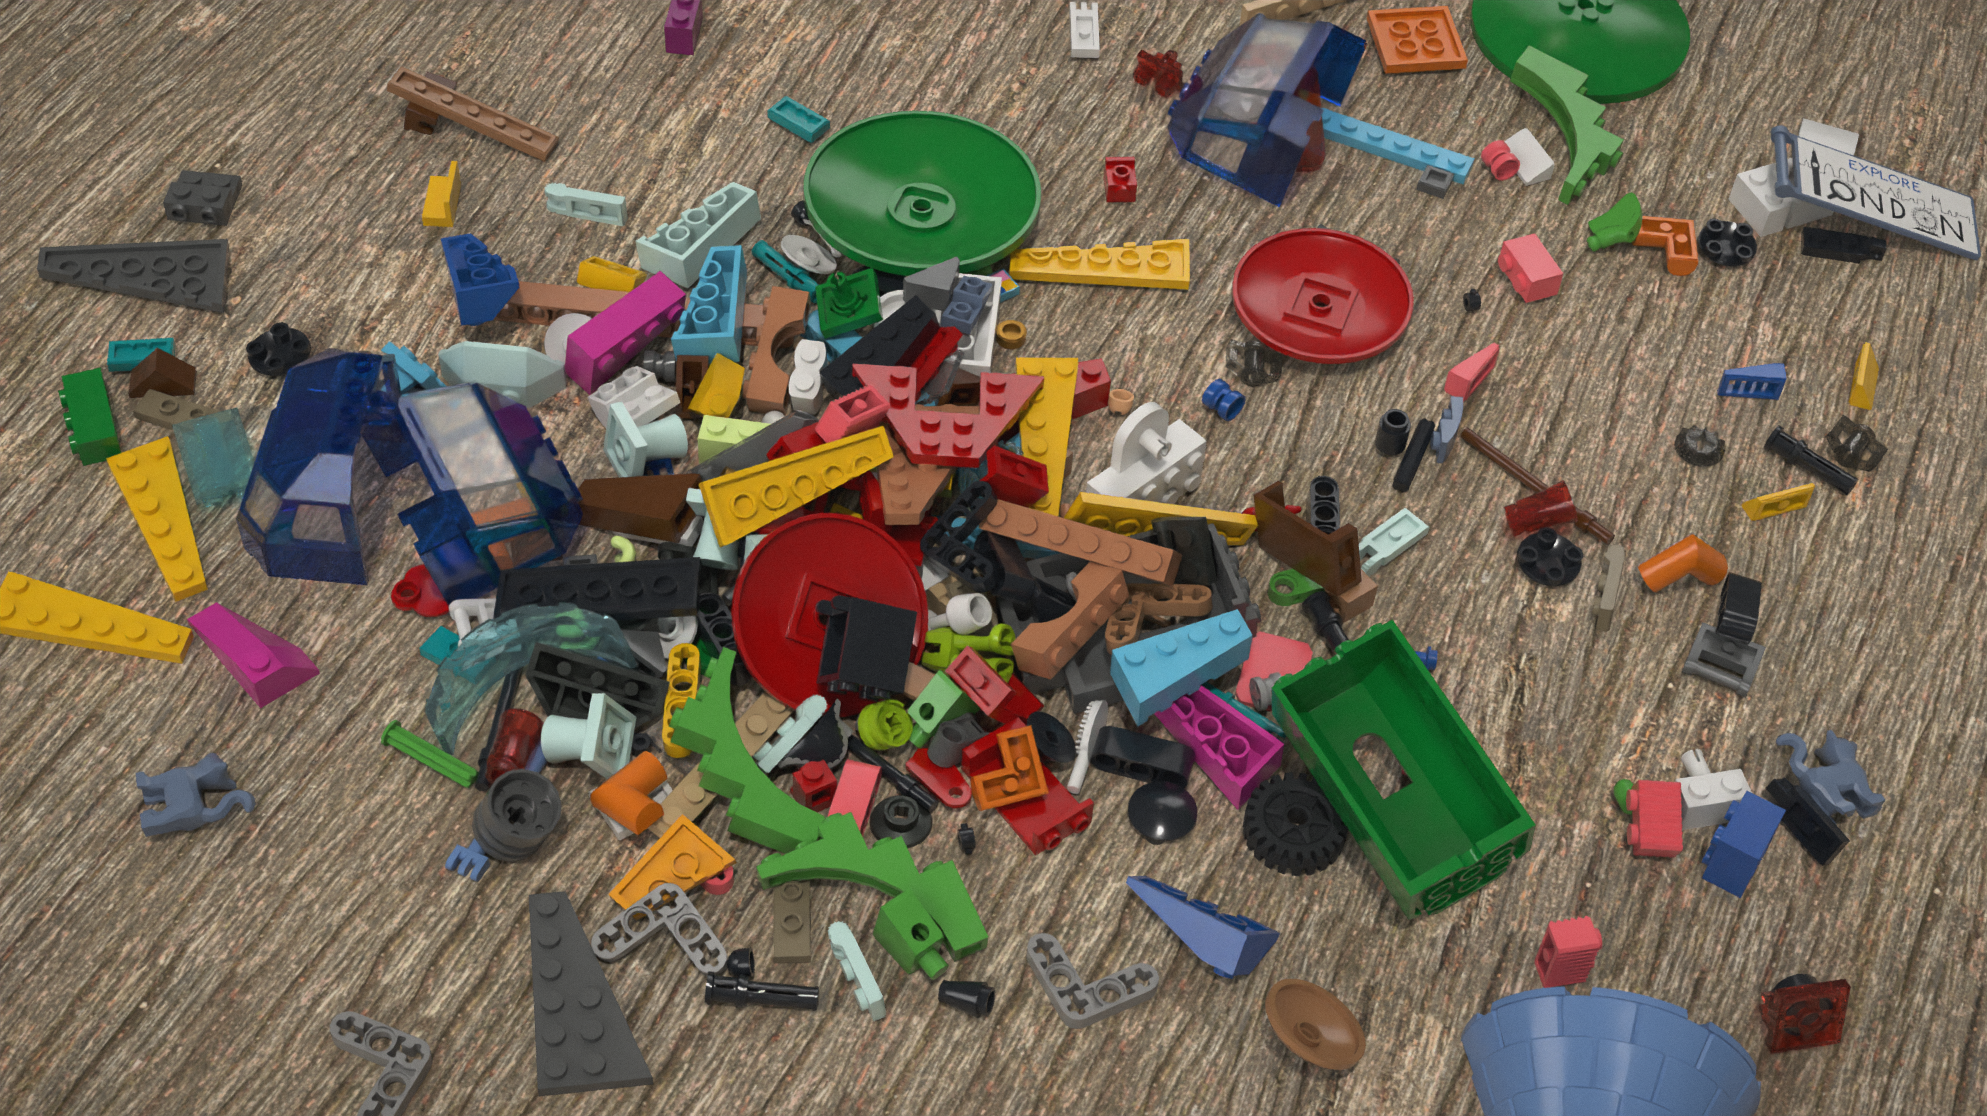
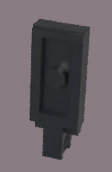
(1841, 245)
(1808, 821)

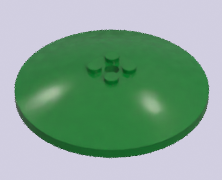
(1620, 44)
(881, 170)

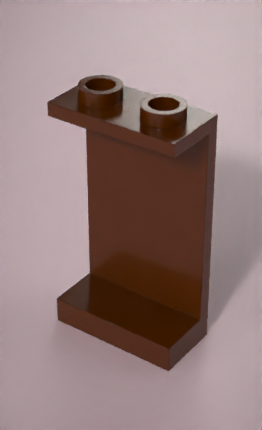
(1321, 557)

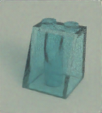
(215, 456)

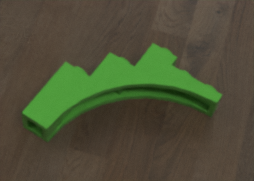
(1580, 118)
(757, 806)
(888, 868)

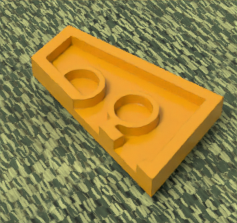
(679, 857)

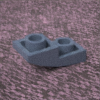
(967, 304)
(1445, 436)

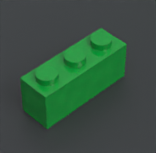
(89, 416)

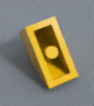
(719, 388)

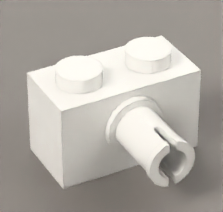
(1708, 794)

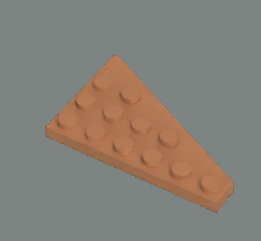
(910, 488)

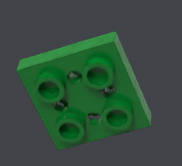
(846, 297)

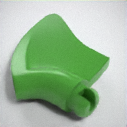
(1616, 225)

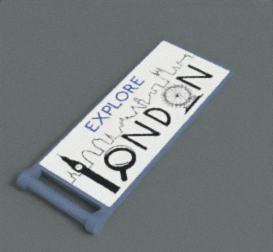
(1876, 194)

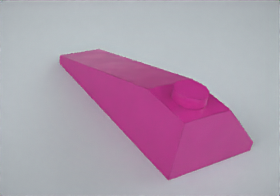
(254, 656)

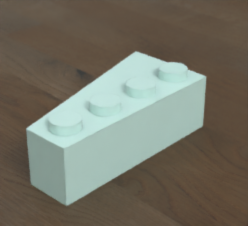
(683, 246)

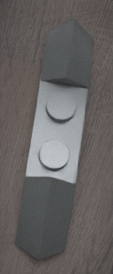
(755, 447)

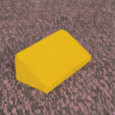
(608, 275)
(1864, 379)
(1778, 502)

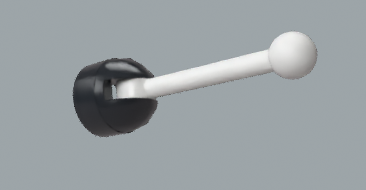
(801, 217)

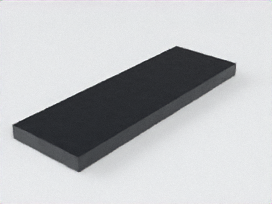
(615, 589)

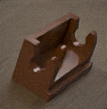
(416, 113)

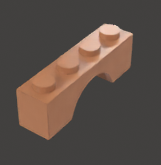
(785, 317)
(1051, 644)

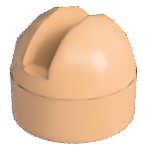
(1120, 401)

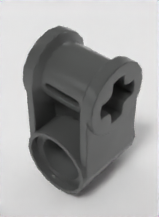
(952, 738)

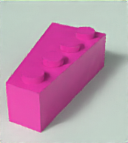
(622, 331)
(1225, 743)

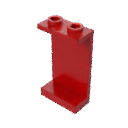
(1039, 820)

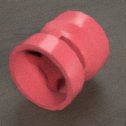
(1500, 160)

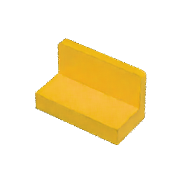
(442, 198)

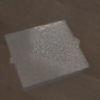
(943, 381)

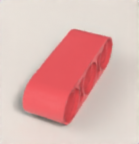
(857, 791)

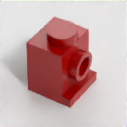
(1120, 179)
(810, 780)

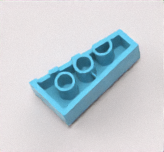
(715, 307)
(1177, 662)

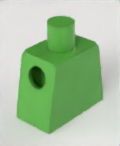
(937, 703)
(910, 935)

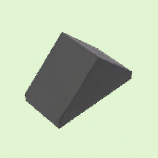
(934, 284)
(646, 651)

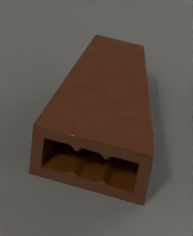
(640, 505)

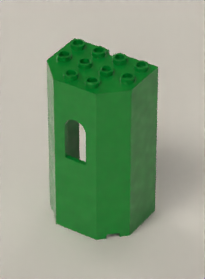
(1457, 816)

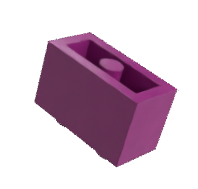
(683, 26)

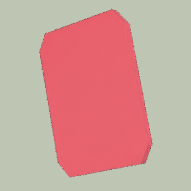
(1271, 655)

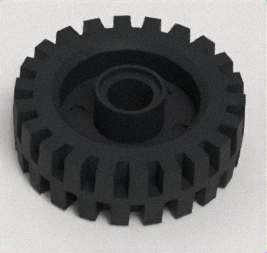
(1274, 836)

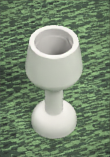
(963, 614)

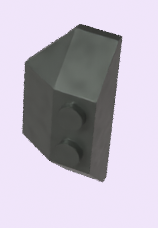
(568, 678)

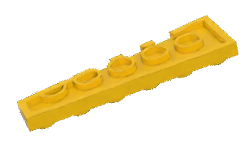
(1155, 265)
(1047, 421)
(769, 490)
(157, 502)
(1134, 516)
(70, 618)

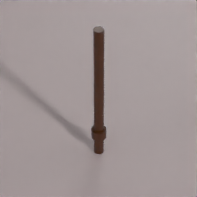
(1586, 521)

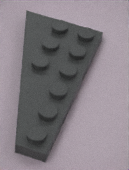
(169, 271)
(578, 1022)

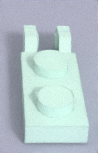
(586, 204)
(1391, 540)
(790, 733)
(855, 967)

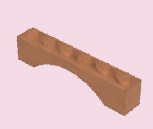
(1083, 542)

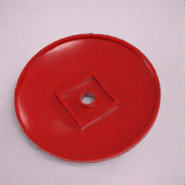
(1295, 269)
(794, 570)

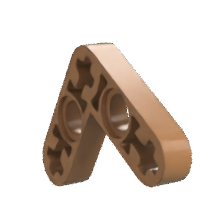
(1184, 601)

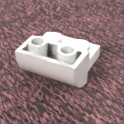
(638, 392)

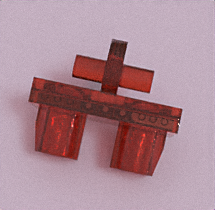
(1162, 68)

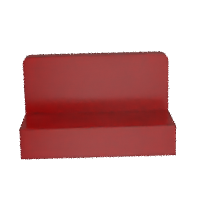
(1016, 477)

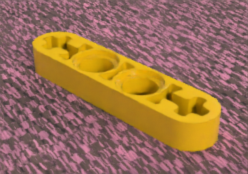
(678, 698)

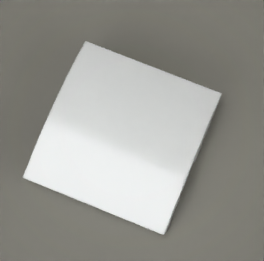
(1829, 136)

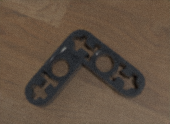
(953, 545)

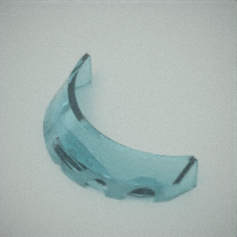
(507, 645)

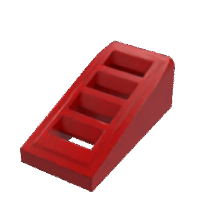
(871, 502)

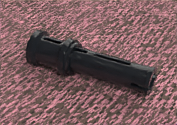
(1798, 453)
(1327, 622)
(743, 991)

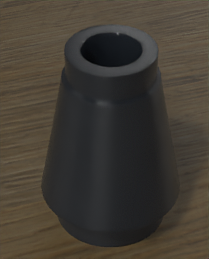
(968, 996)

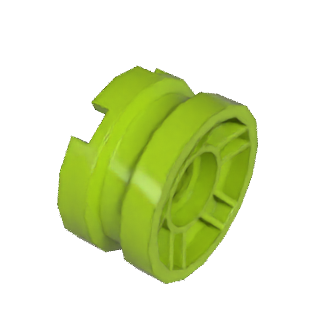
(885, 725)

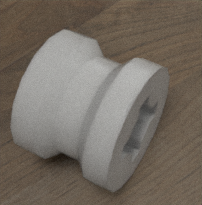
(1261, 690)

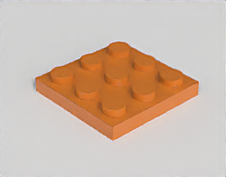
(1416, 39)

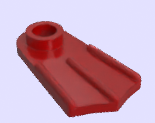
(940, 780)

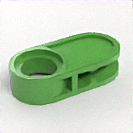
(1300, 585)

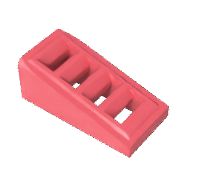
(1470, 373)

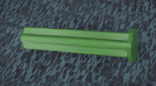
(428, 754)

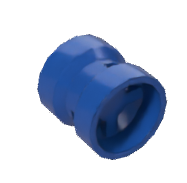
(1223, 399)

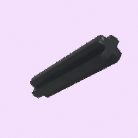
(1413, 455)

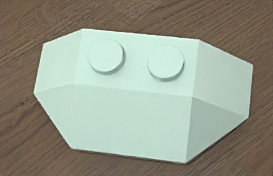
(509, 369)

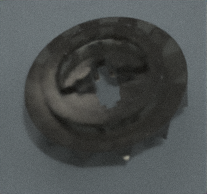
(1687, 447)

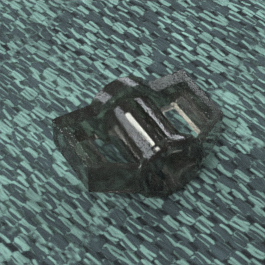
(1254, 357)
(1858, 440)

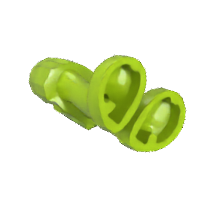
(952, 644)

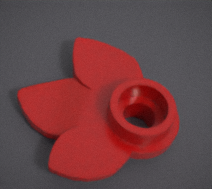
(423, 592)

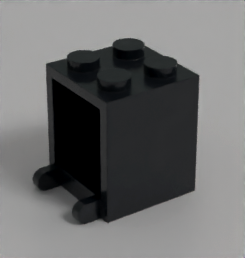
(865, 647)

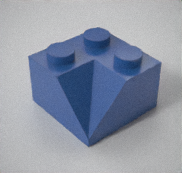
(1742, 844)

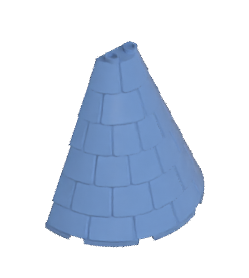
(1605, 1058)

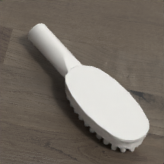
(1095, 720)

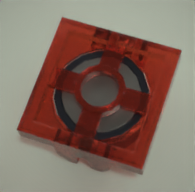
(1806, 1010)

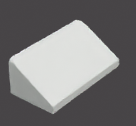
(1534, 161)

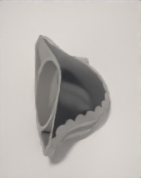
(824, 742)

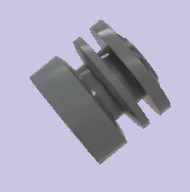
(527, 801)

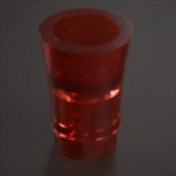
(1541, 510)
(514, 743)

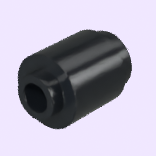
(1393, 432)

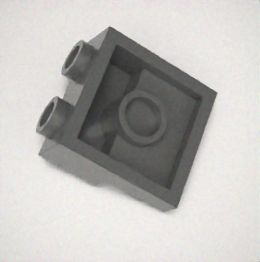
(202, 197)

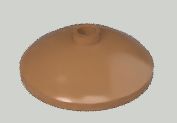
(1314, 1024)

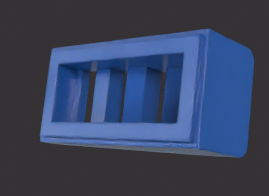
(1761, 381)

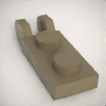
(1609, 585)

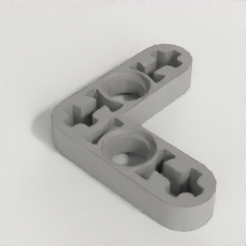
(671, 918)
(1087, 995)
(395, 1062)

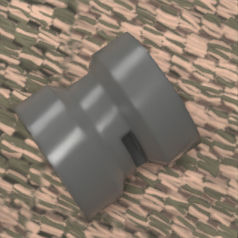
(661, 365)

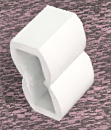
(805, 381)

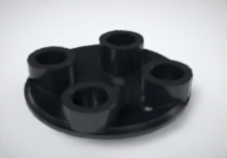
(1727, 242)
(278, 350)
(1549, 558)
(1162, 811)

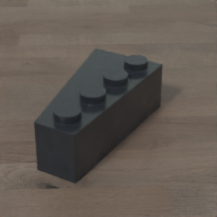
(891, 343)

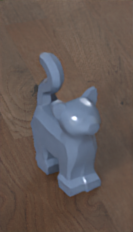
(1838, 780)
(183, 796)

